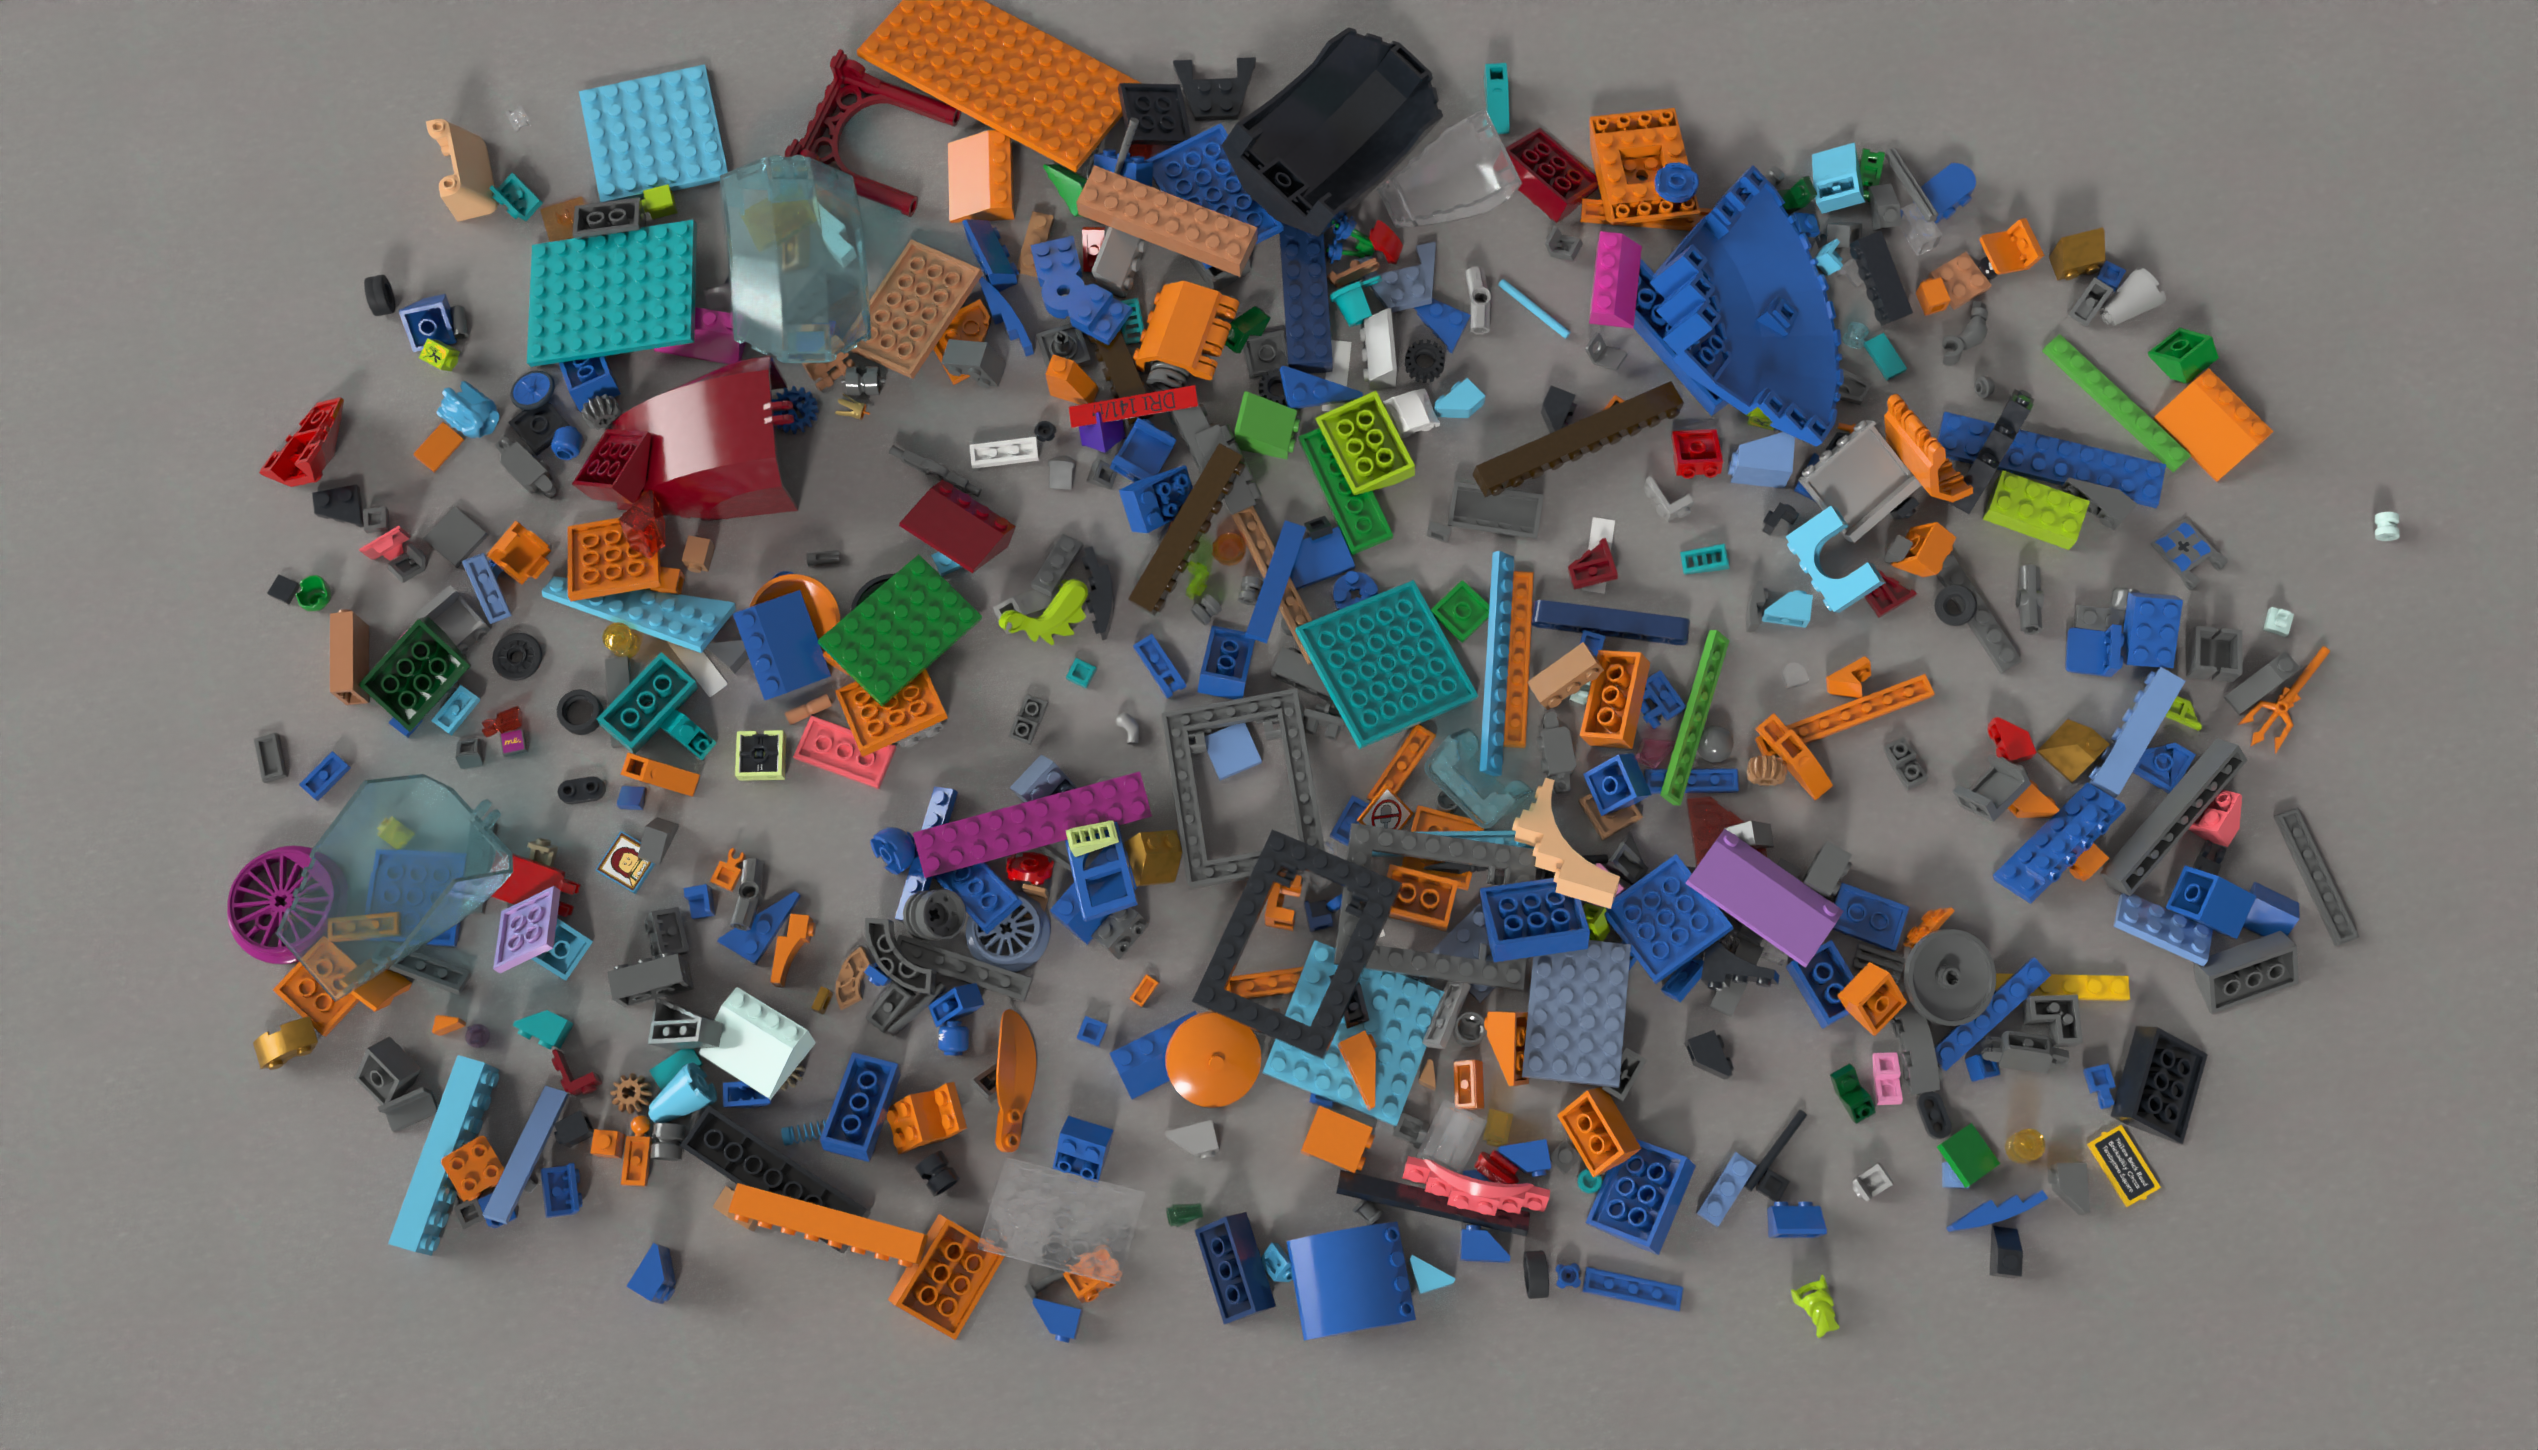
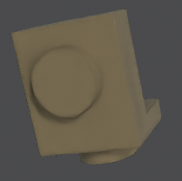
(543, 851)

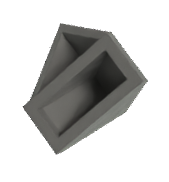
(1627, 861)

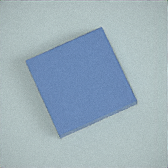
(1232, 750)

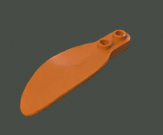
(1013, 1078)

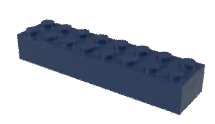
(1305, 301)

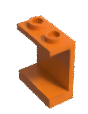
(1338, 1140)

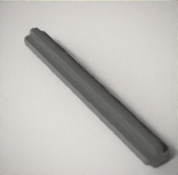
(1911, 185)

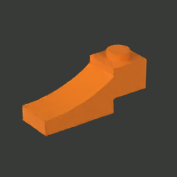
(799, 932)

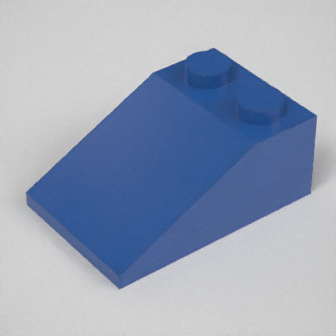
(589, 379)
(1226, 663)

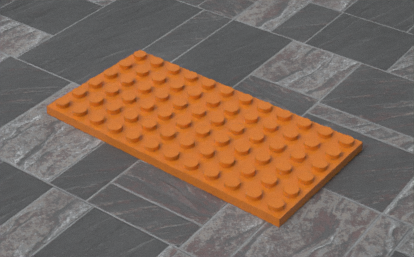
(1001, 74)

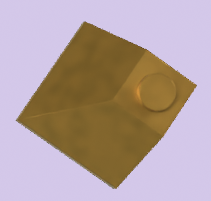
(2072, 749)

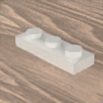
(1004, 452)

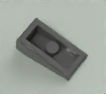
(890, 1006)

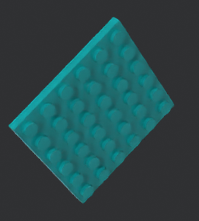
(1386, 664)

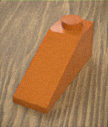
(1361, 1061)

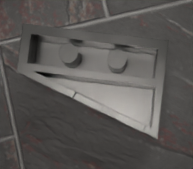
(682, 1028)

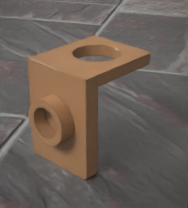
(1038, 893)

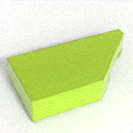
(2183, 712)

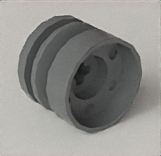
(934, 914)

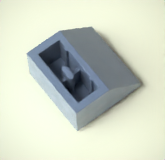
(1041, 780)

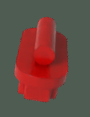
(1497, 1168)

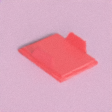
(387, 545)

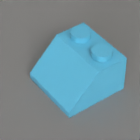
(566, 952)

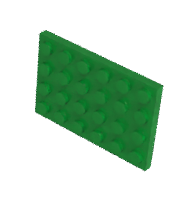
(899, 630)

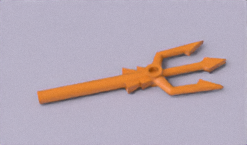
(2284, 702)

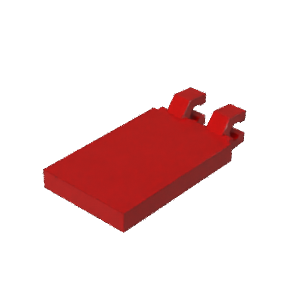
(532, 878)

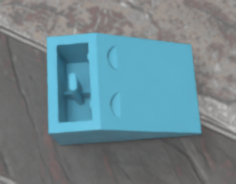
(1837, 178)

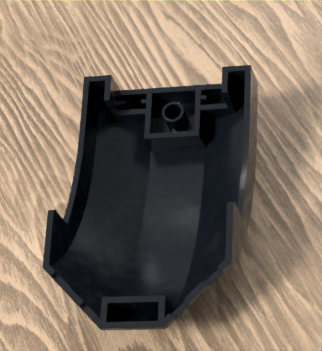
(1334, 131)

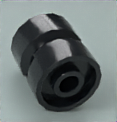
(938, 1174)

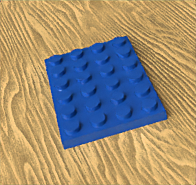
(1203, 175)

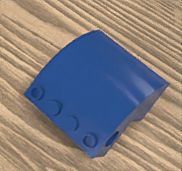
(1350, 1280)

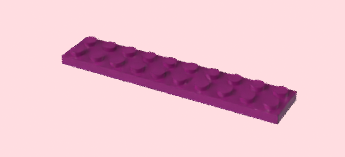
(1030, 824)

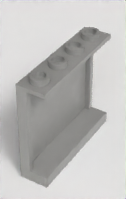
(1859, 479)

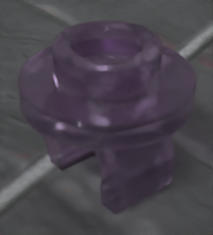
(477, 1035)

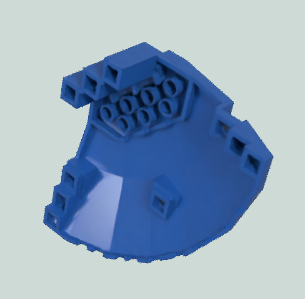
(1754, 312)

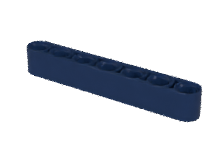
(1610, 622)

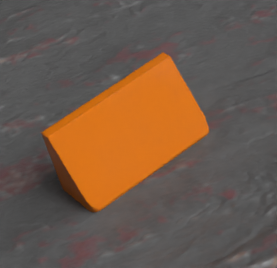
(438, 447)
(1469, 1084)

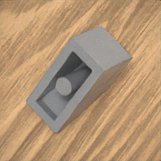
(1196, 1139)

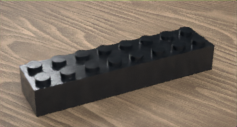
(758, 1165)

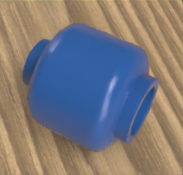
(567, 442)
(953, 1038)

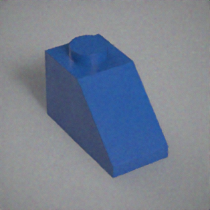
(956, 1004)
(1529, 1157)
(1480, 1246)
(1059, 1319)

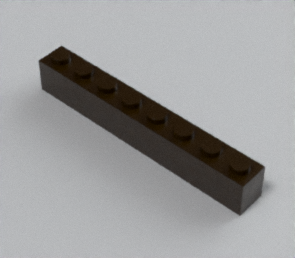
(1187, 529)

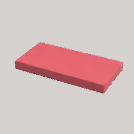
(836, 751)

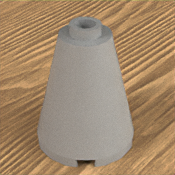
(2133, 298)

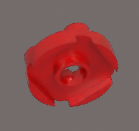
(1030, 867)

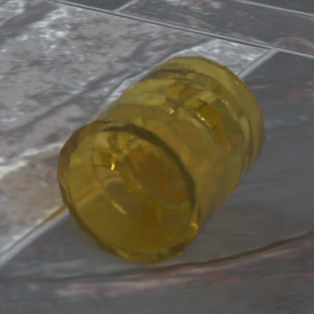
(621, 640)
(2025, 1146)

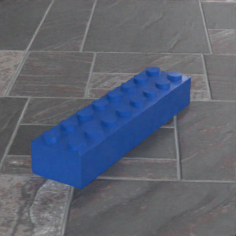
(1654, 328)

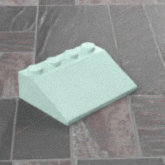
(758, 1043)

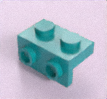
(517, 197)

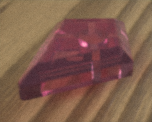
(1653, 752)

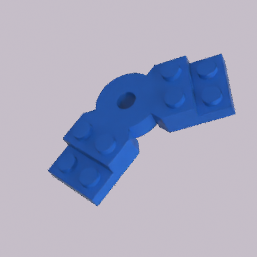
(1088, 306)

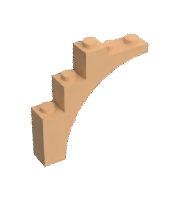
(1573, 873)

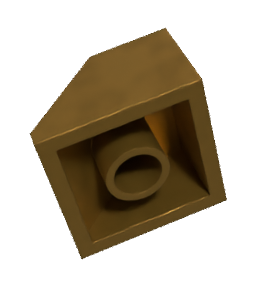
(2079, 254)
(1154, 857)

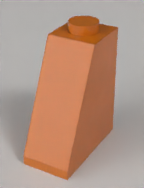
(1069, 381)

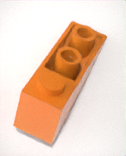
(660, 774)

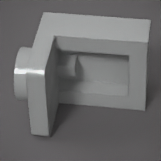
(1872, 1182)

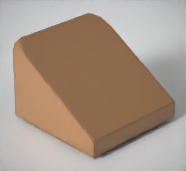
(1427, 1077)

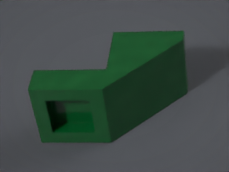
(1798, 196)
(1249, 323)
(1851, 1094)

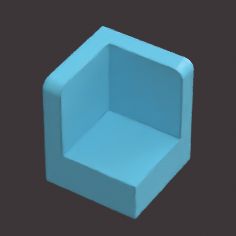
(1829, 259)

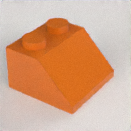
(1928, 550)
(1872, 998)

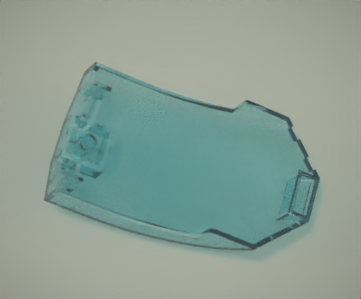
(795, 259)

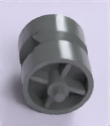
(863, 380)

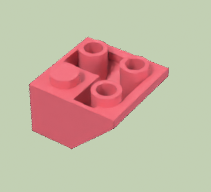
(2220, 819)

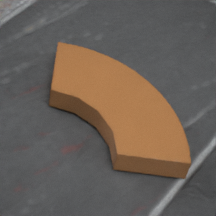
(850, 978)

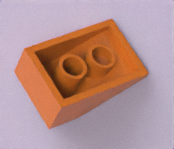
(1507, 1037)

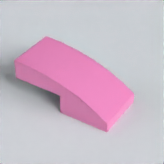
(1886, 1078)

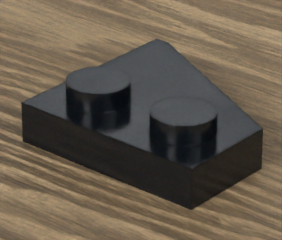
(340, 504)

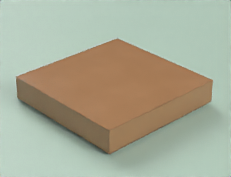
(1611, 823)

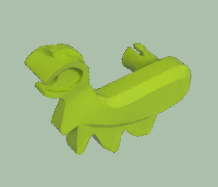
(1062, 610)

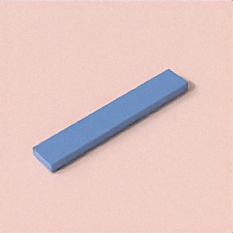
(525, 1155)

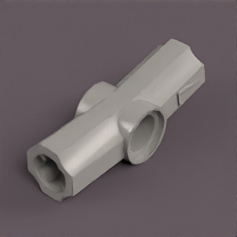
(1479, 310)

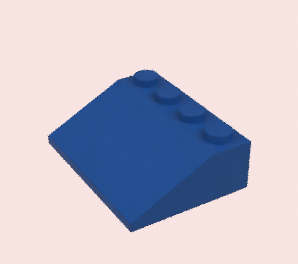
(781, 644)
(1532, 920)
(1642, 1197)

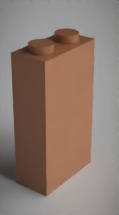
(348, 656)

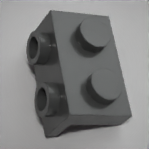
(1120, 931)

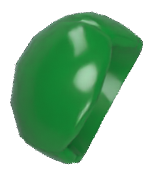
(314, 593)

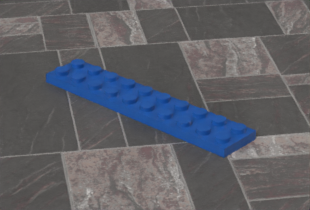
(2056, 459)

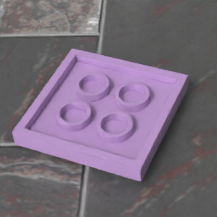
(527, 929)

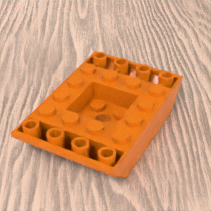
(1635, 146)

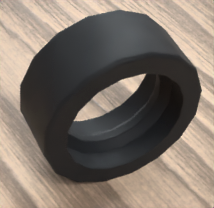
(572, 697)
(1536, 1274)

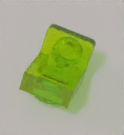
(1198, 584)

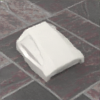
(1411, 412)

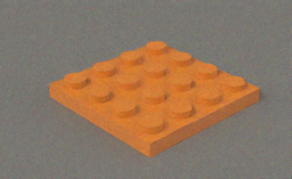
(604, 562)
(903, 715)

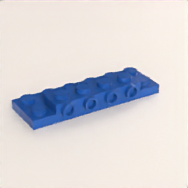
(2059, 842)

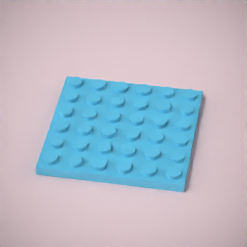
(653, 134)
(1398, 1017)

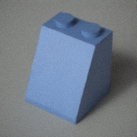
(1764, 461)

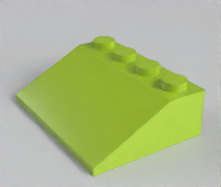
(1366, 444)

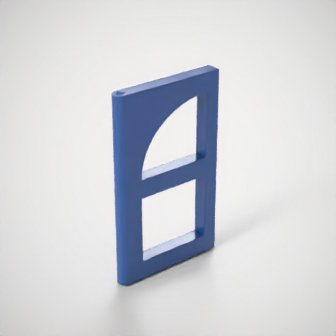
(1083, 876)

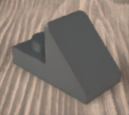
(2090, 301)

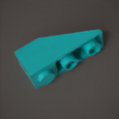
(1497, 95)

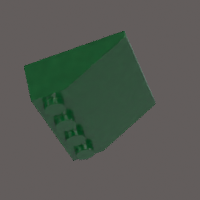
(416, 673)

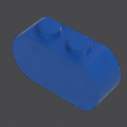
(1950, 189)

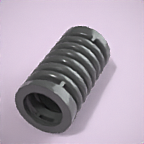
(1162, 372)

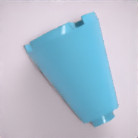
(683, 1095)

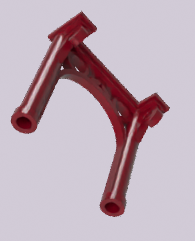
(851, 78)

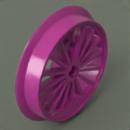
(274, 905)

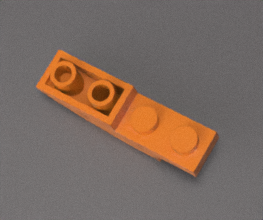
(1798, 757)

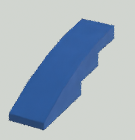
(1003, 312)
(1989, 1213)

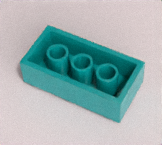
(659, 684)

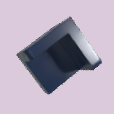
(1318, 915)

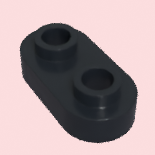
(580, 790)
(1936, 1114)

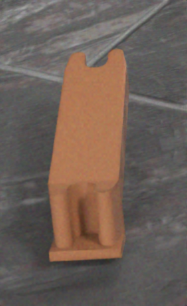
(1356, 271)

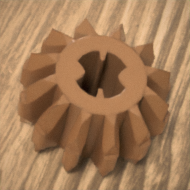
(1767, 770)
(625, 1101)

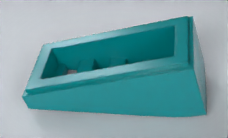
(1133, 303)
(1715, 566)

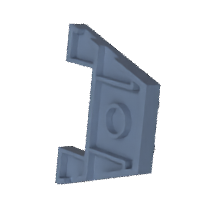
(1406, 286)

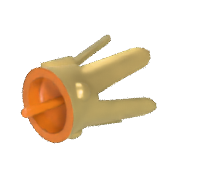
(858, 408)

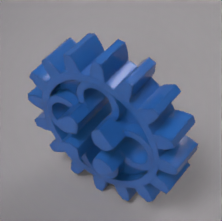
(806, 410)

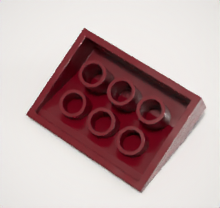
(1550, 175)
(616, 467)
(958, 526)

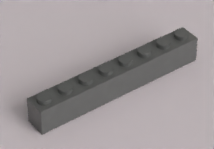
(2173, 816)

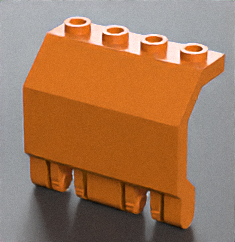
(1187, 327)
(1922, 453)

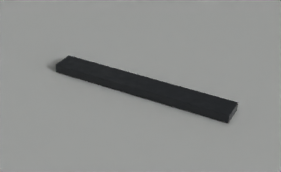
(1418, 1200)

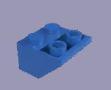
(1082, 1148)

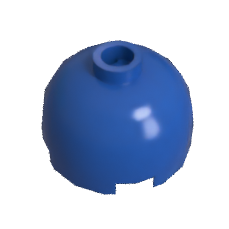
(895, 848)

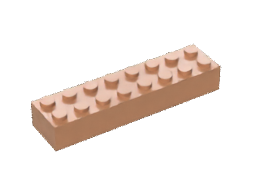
(1167, 221)

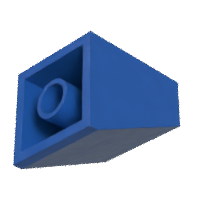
(2211, 901)

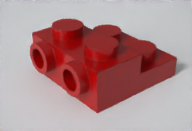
(1697, 453)

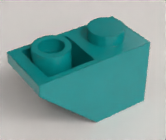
(688, 734)
(547, 1027)

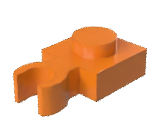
(727, 873)

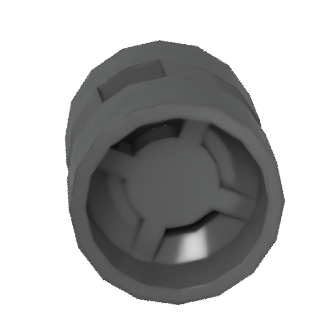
(1469, 1029)
(667, 1142)

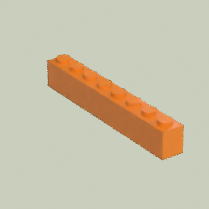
(828, 1224)

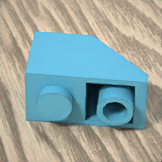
(1460, 402)

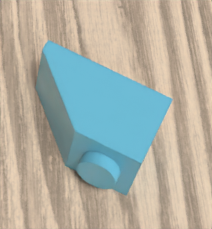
(1791, 610)

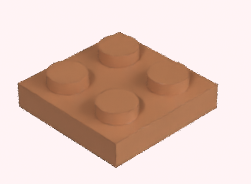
(1961, 279)

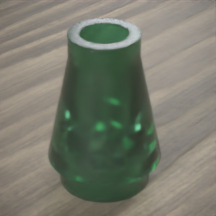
(1183, 1213)

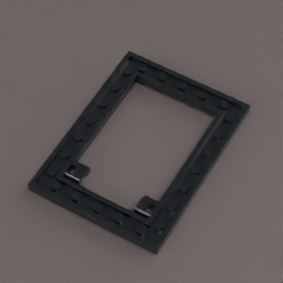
(1294, 855)

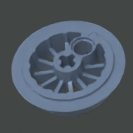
(1029, 954)

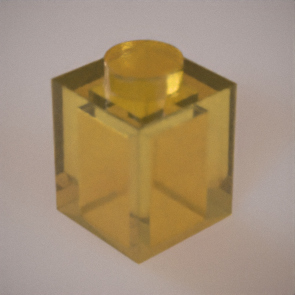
(1497, 1128)

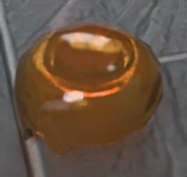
(1229, 549)

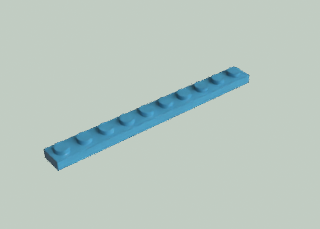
(1497, 664)

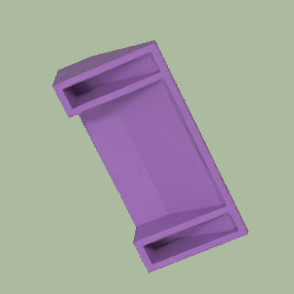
(1765, 897)

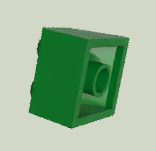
(2184, 354)

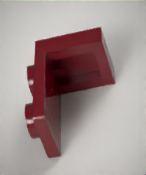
(584, 1084)

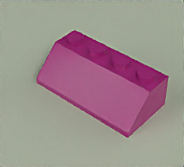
(1615, 281)
(712, 339)

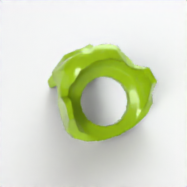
(1817, 1305)

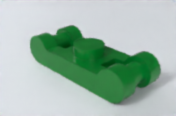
(1870, 171)

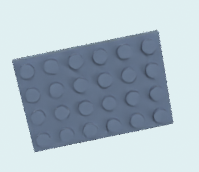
(1578, 1015)

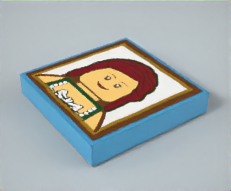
(623, 865)

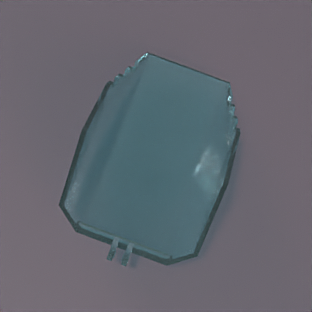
(391, 878)

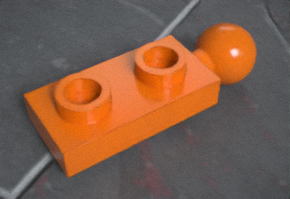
(637, 1154)

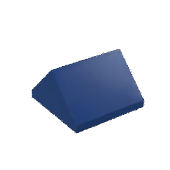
(2271, 912)

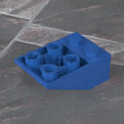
(1156, 499)

